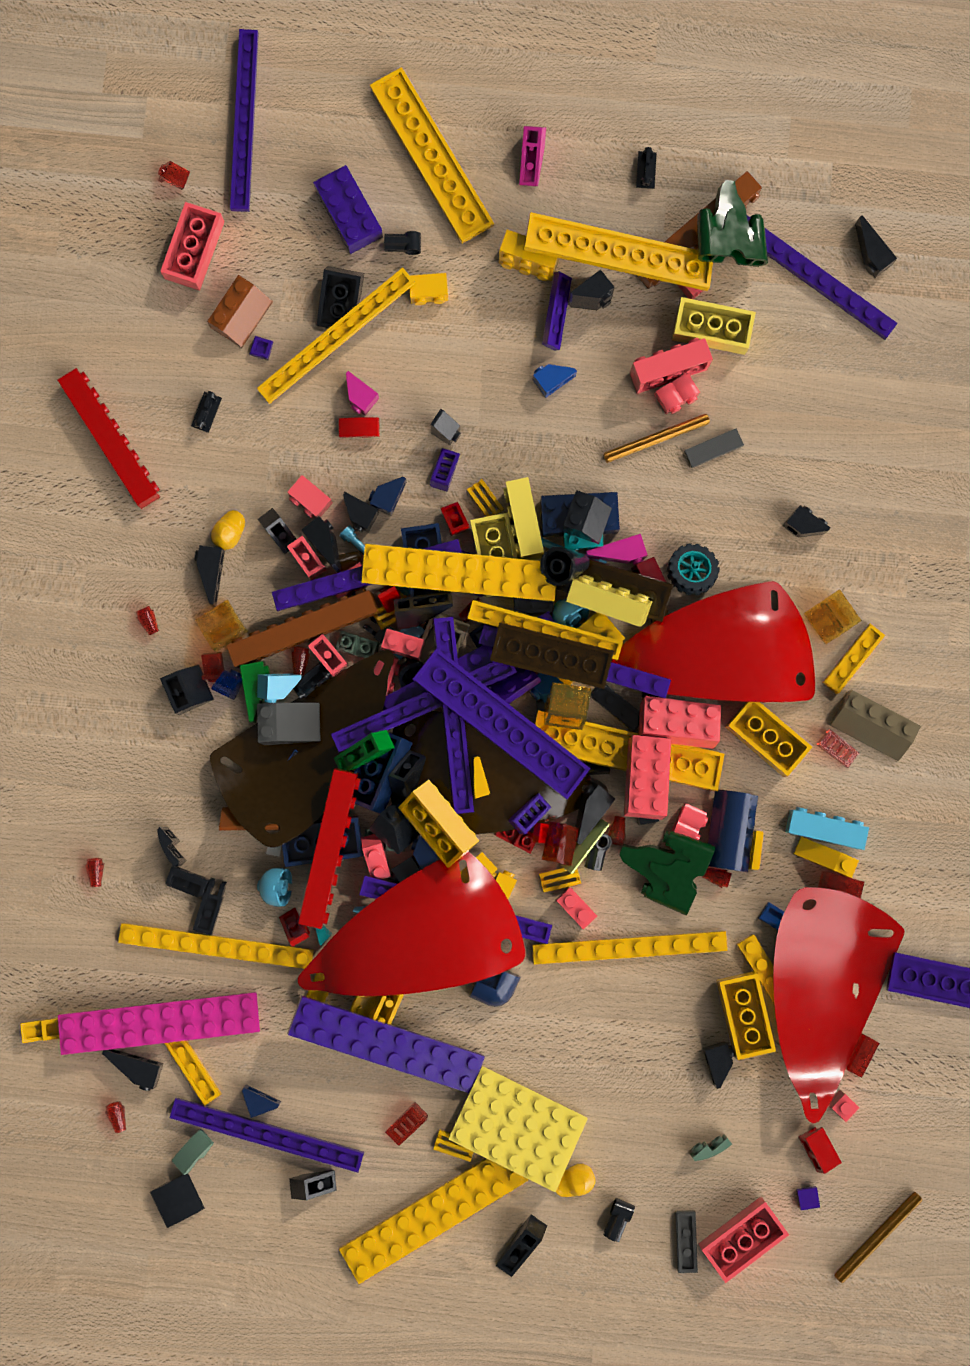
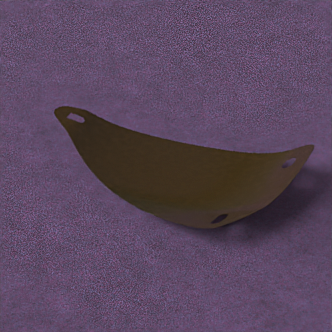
(507, 779)
(297, 789)

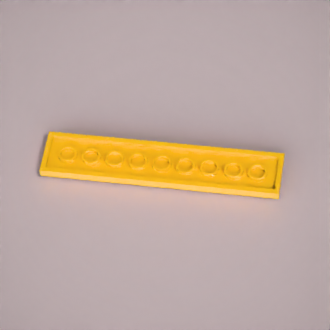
(431, 155)
(617, 251)
(455, 572)
(609, 748)
(428, 1218)

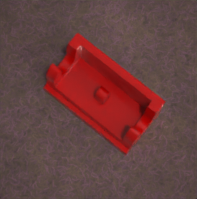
(820, 1150)

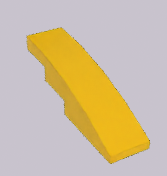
(40, 1030)

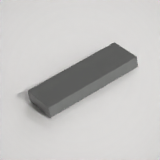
(714, 448)
(686, 1241)

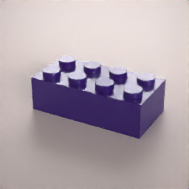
(348, 209)

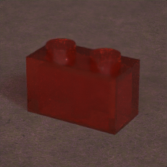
(560, 843)
(841, 883)

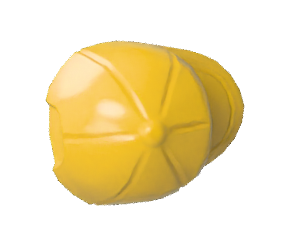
(228, 530)
(576, 1181)

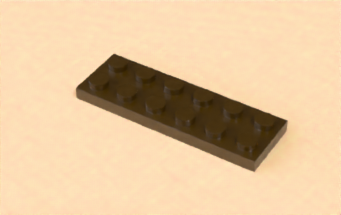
(657, 590)
(552, 655)

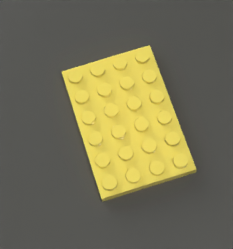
(518, 1128)

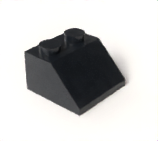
(592, 293)
(587, 517)
(394, 828)

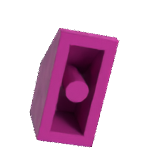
(360, 395)

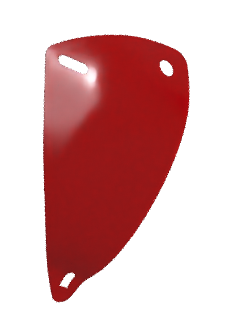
(729, 648)
(422, 936)
(813, 980)

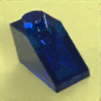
(228, 684)

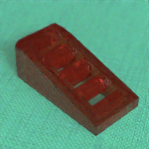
(825, 739)
(412, 1112)

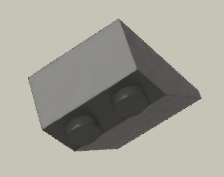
(288, 723)

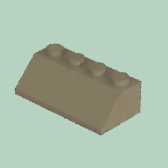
(875, 725)

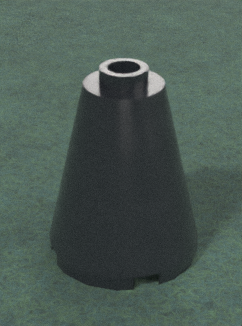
(563, 565)

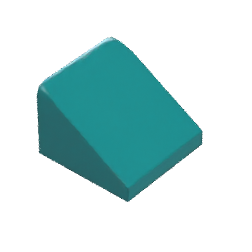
(323, 934)

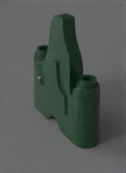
(729, 232)
(670, 871)

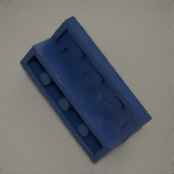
(732, 829)

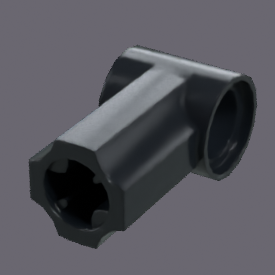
(408, 243)
(596, 856)
(621, 1213)

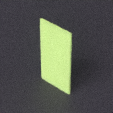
(582, 850)

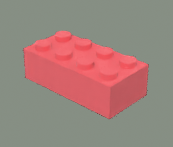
(192, 246)
(670, 365)
(680, 721)
(647, 777)
(743, 1239)

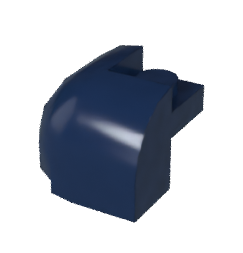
(496, 989)

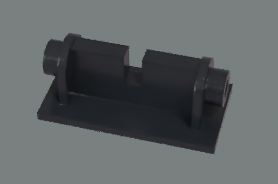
(646, 169)
(206, 411)
(311, 679)

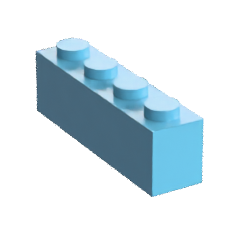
(825, 829)

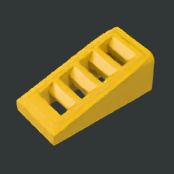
(480, 783)

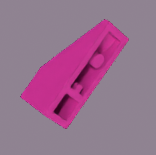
(532, 155)
(622, 551)

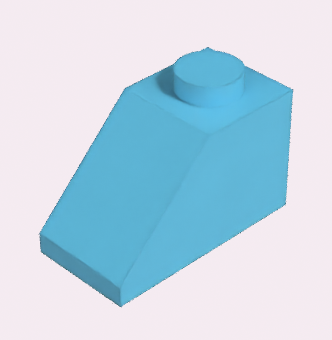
(276, 685)

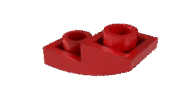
(359, 427)
(519, 840)

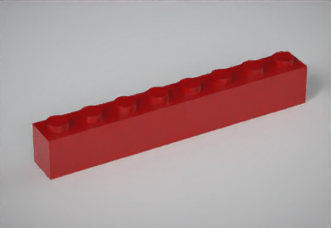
(108, 437)
(328, 848)

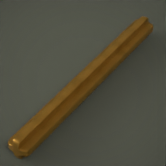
(656, 438)
(878, 1237)

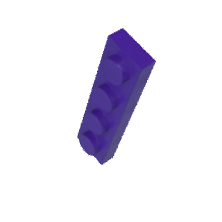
(556, 311)

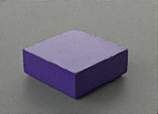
(261, 348)
(808, 1198)

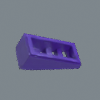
(442, 481)
(533, 818)

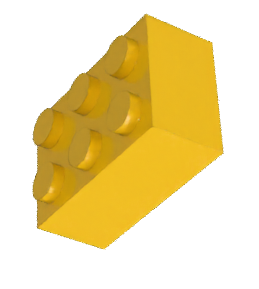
(514, 256)

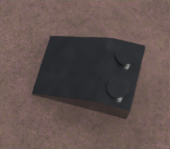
(339, 294)

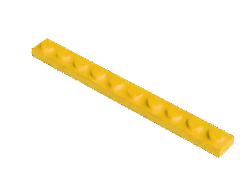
(336, 335)
(215, 945)
(629, 947)

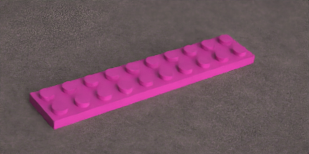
(158, 1023)

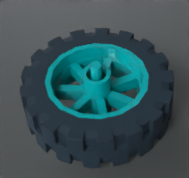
(693, 569)

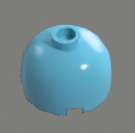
(569, 614)
(274, 887)

